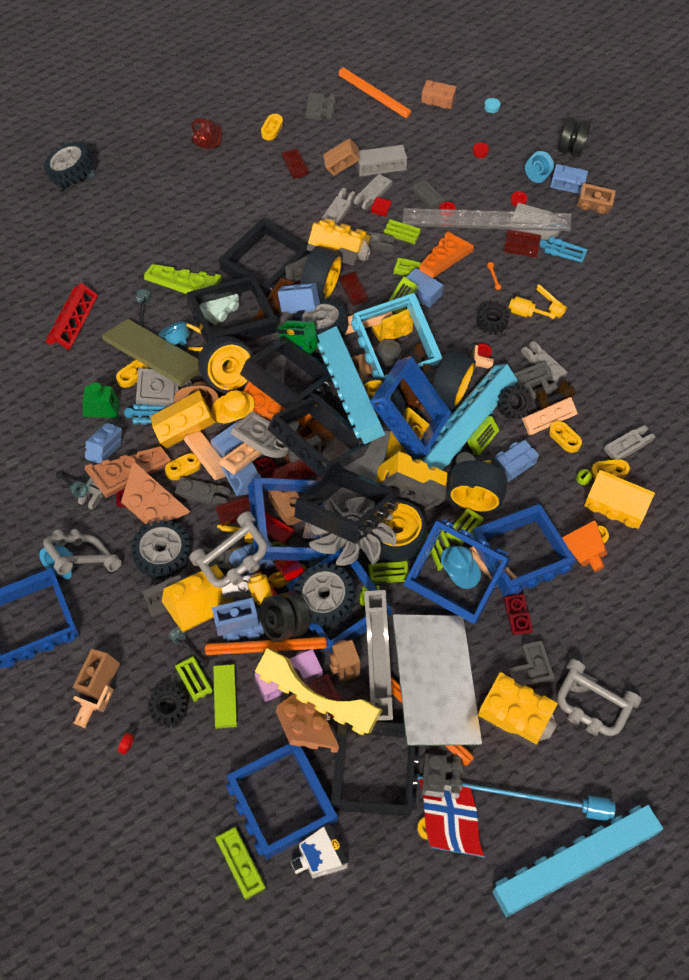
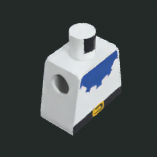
(320, 854)

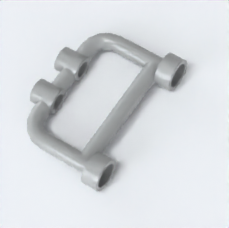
(250, 563)
(63, 564)
(576, 715)

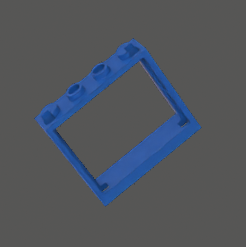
(425, 392)
(257, 509)
(514, 521)
(412, 583)
(26, 587)
(358, 628)
(251, 825)

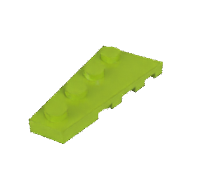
(180, 280)

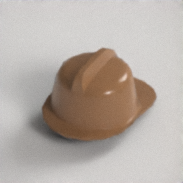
(207, 392)

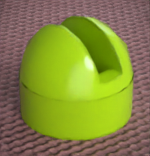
(587, 479)

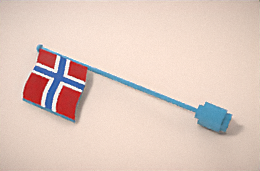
(453, 822)

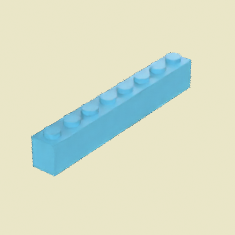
(351, 387)
(469, 416)
(576, 860)

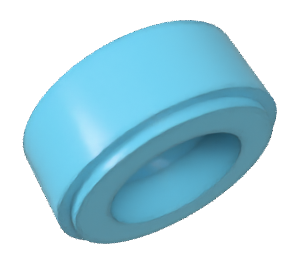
(492, 105)

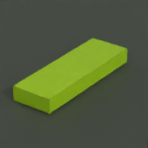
(225, 696)
(240, 863)

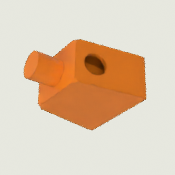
(587, 545)

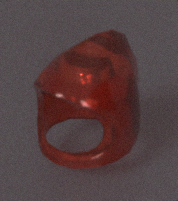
(208, 135)

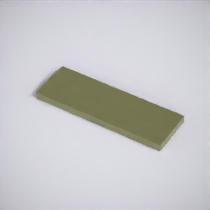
(153, 351)

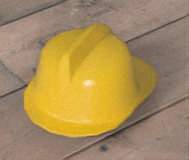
(232, 407)

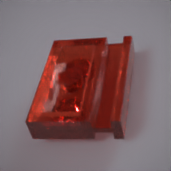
(522, 243)

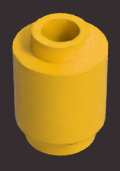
(522, 307)
(259, 587)

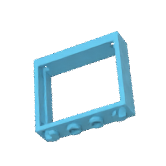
(418, 319)

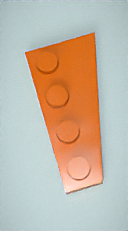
(447, 253)
(266, 406)

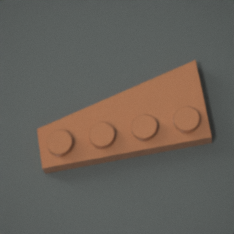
(113, 475)

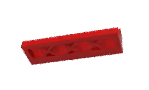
(66, 314)

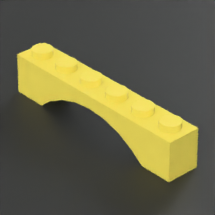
(280, 670)

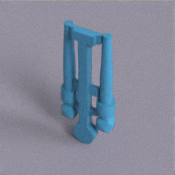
(565, 253)
(142, 410)

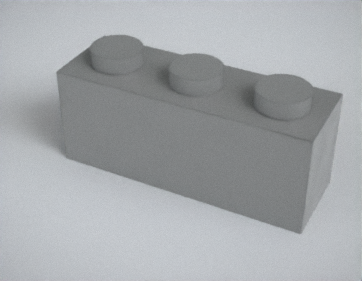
(382, 160)

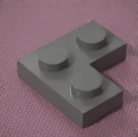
(537, 666)

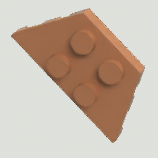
(149, 499)
(305, 724)

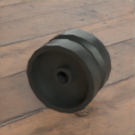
(574, 137)
(284, 616)

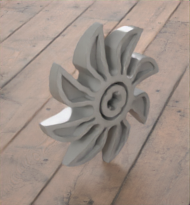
(370, 545)

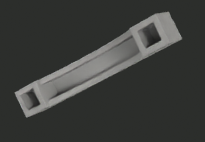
(379, 652)

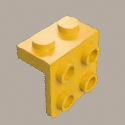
(394, 326)

